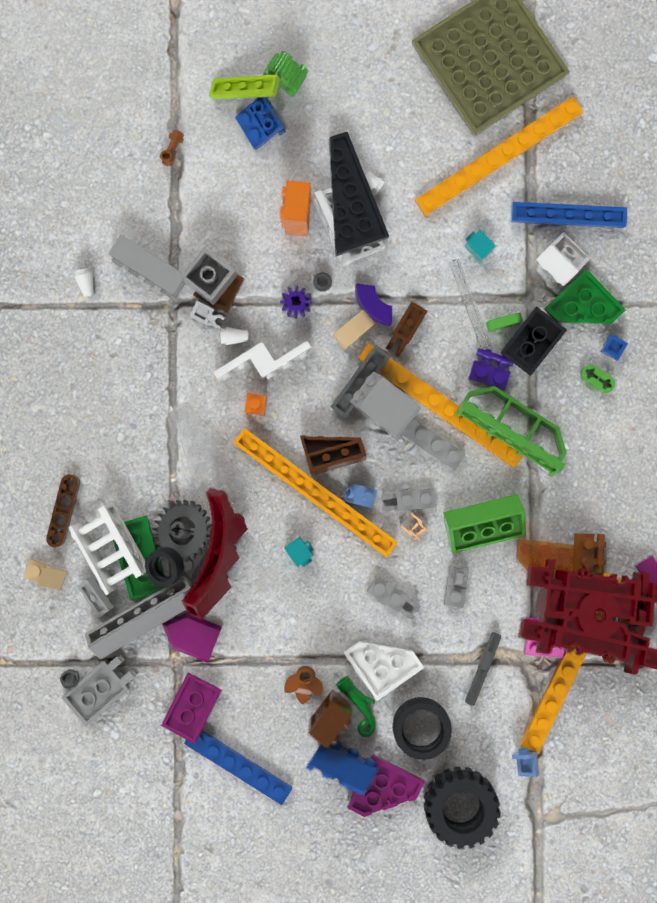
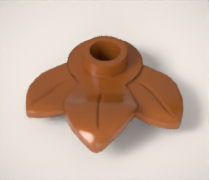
(303, 686)

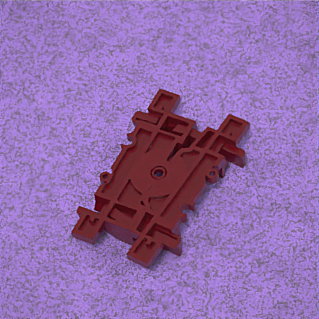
(571, 612)

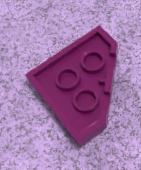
(388, 790)

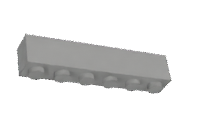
(138, 619)

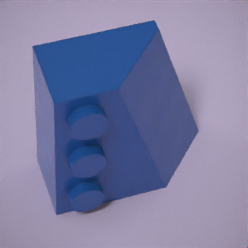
(346, 766)

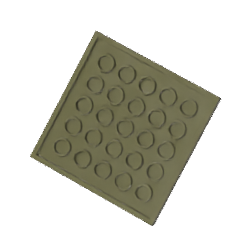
(490, 60)

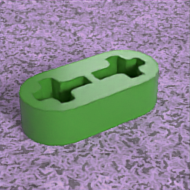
(504, 322)
(599, 374)

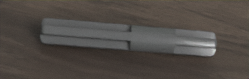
(483, 668)

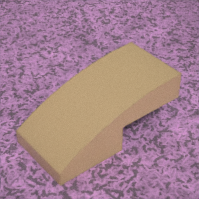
(353, 329)

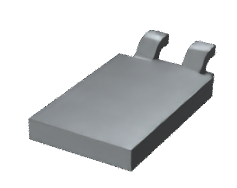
(98, 690)

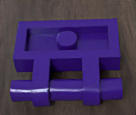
(488, 374)

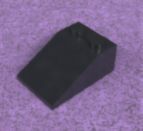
(533, 341)

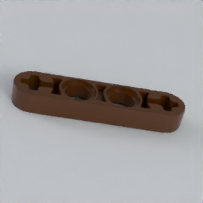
(60, 509)

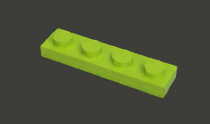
(245, 87)

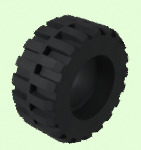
(466, 832)

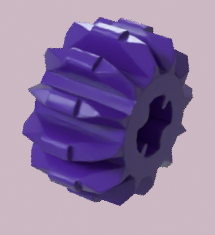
(304, 302)

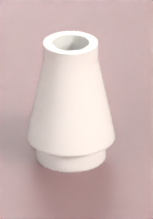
(85, 281)
(232, 336)

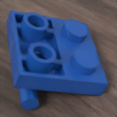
(260, 122)

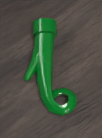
(359, 699)

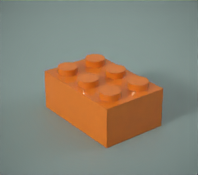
(296, 207)

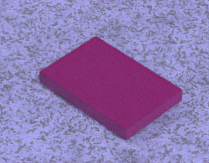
(191, 708)

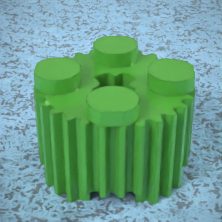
(288, 70)

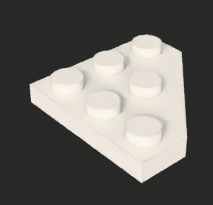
(382, 666)

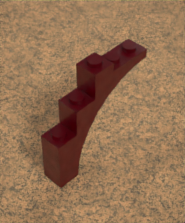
(221, 556)

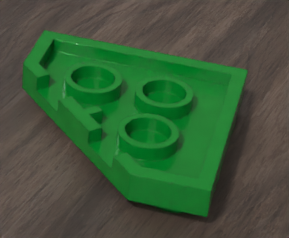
(585, 303)

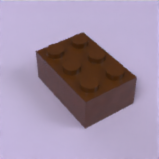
(330, 719)

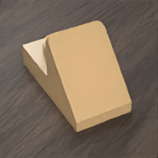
(45, 574)

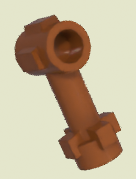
(167, 155)

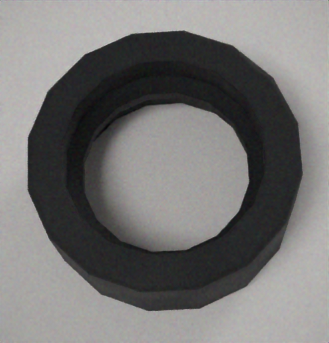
(152, 569)

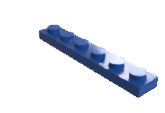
(569, 214)
(241, 767)

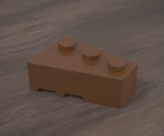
(332, 452)

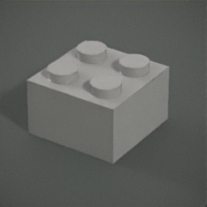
(209, 276)

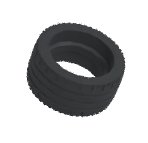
(426, 751)

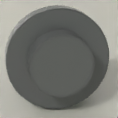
(322, 282)
(69, 679)

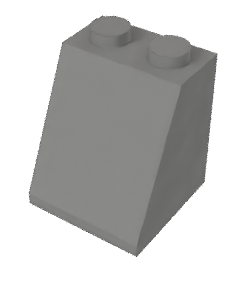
(385, 404)

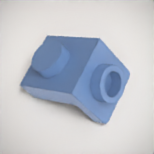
(360, 495)
(526, 762)

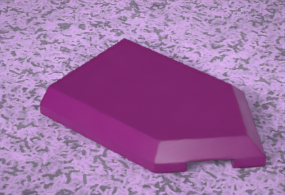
(192, 636)

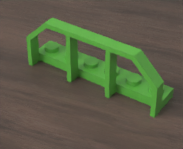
(505, 434)

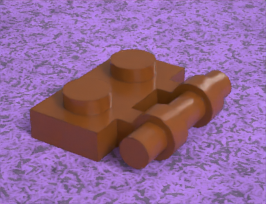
(584, 552)

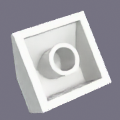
(563, 259)

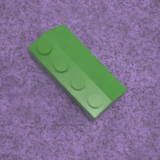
(485, 523)

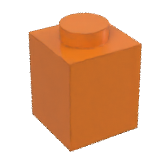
(255, 404)

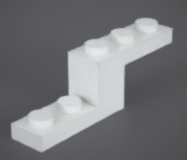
(263, 361)

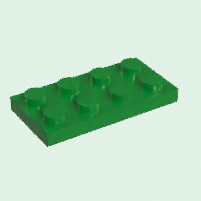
(142, 535)

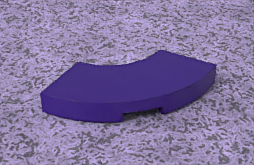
(372, 305)

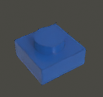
(614, 347)

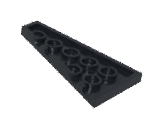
(355, 211)

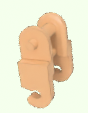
(410, 532)

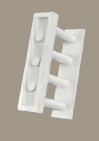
(124, 540)

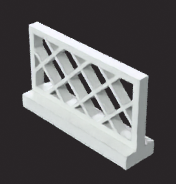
(326, 215)

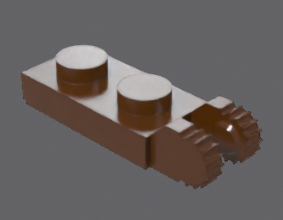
(407, 326)

